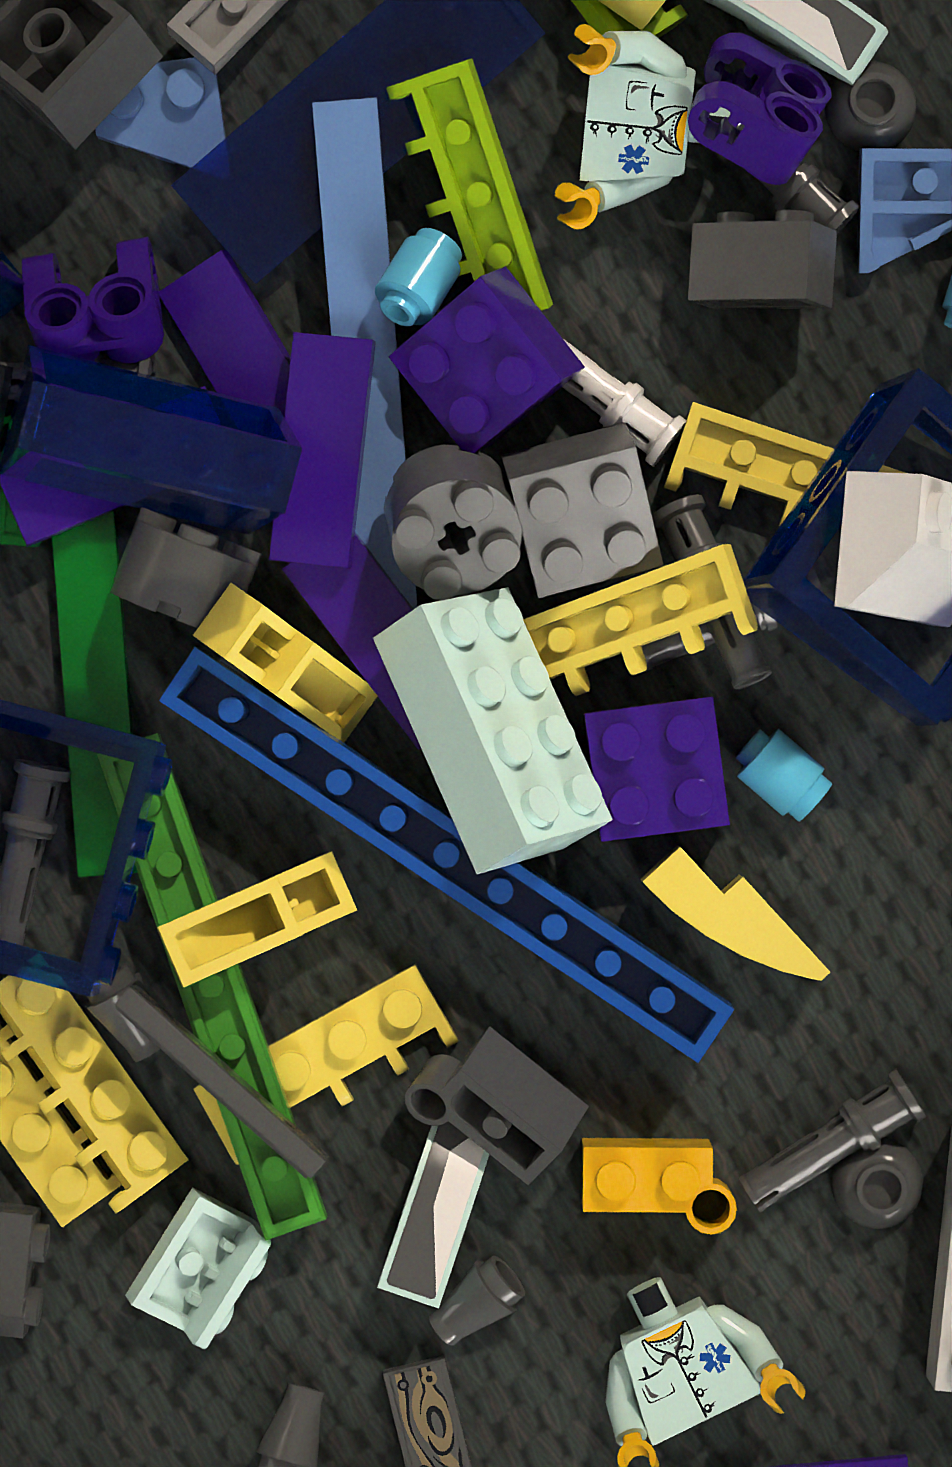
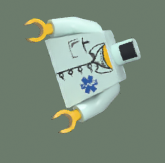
(632, 122)
(685, 1369)

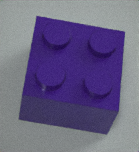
(486, 361)
(658, 768)

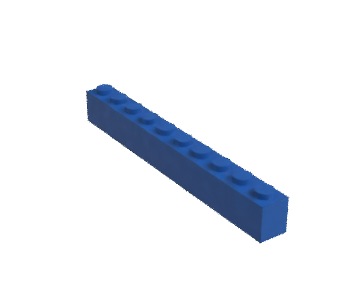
(429, 845)

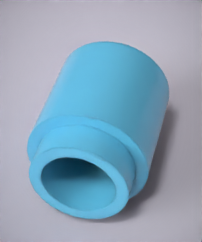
(419, 277)
(782, 774)

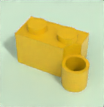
(651, 1177)

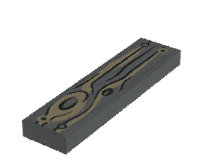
(221, 1081)
(427, 1414)

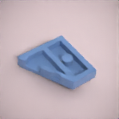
(169, 114)
(901, 202)

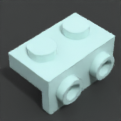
(200, 1267)

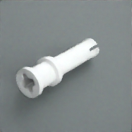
(620, 403)

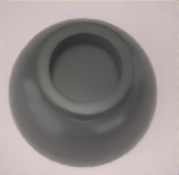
(873, 110)
(878, 1185)

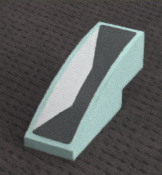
(821, 32)
(434, 1216)

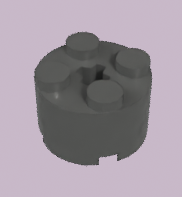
(452, 521)
(181, 570)

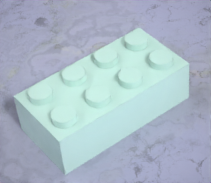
(492, 728)

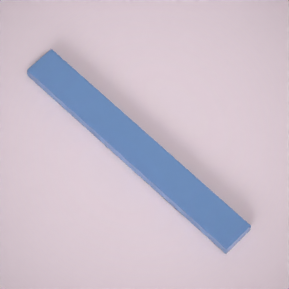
(354, 262)

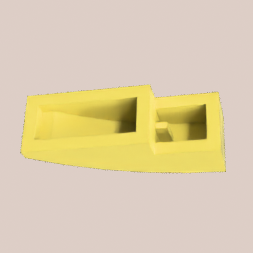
(286, 662)
(732, 916)
(256, 919)

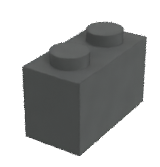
(762, 262)

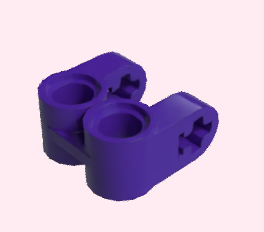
(774, 108)
(116, 317)

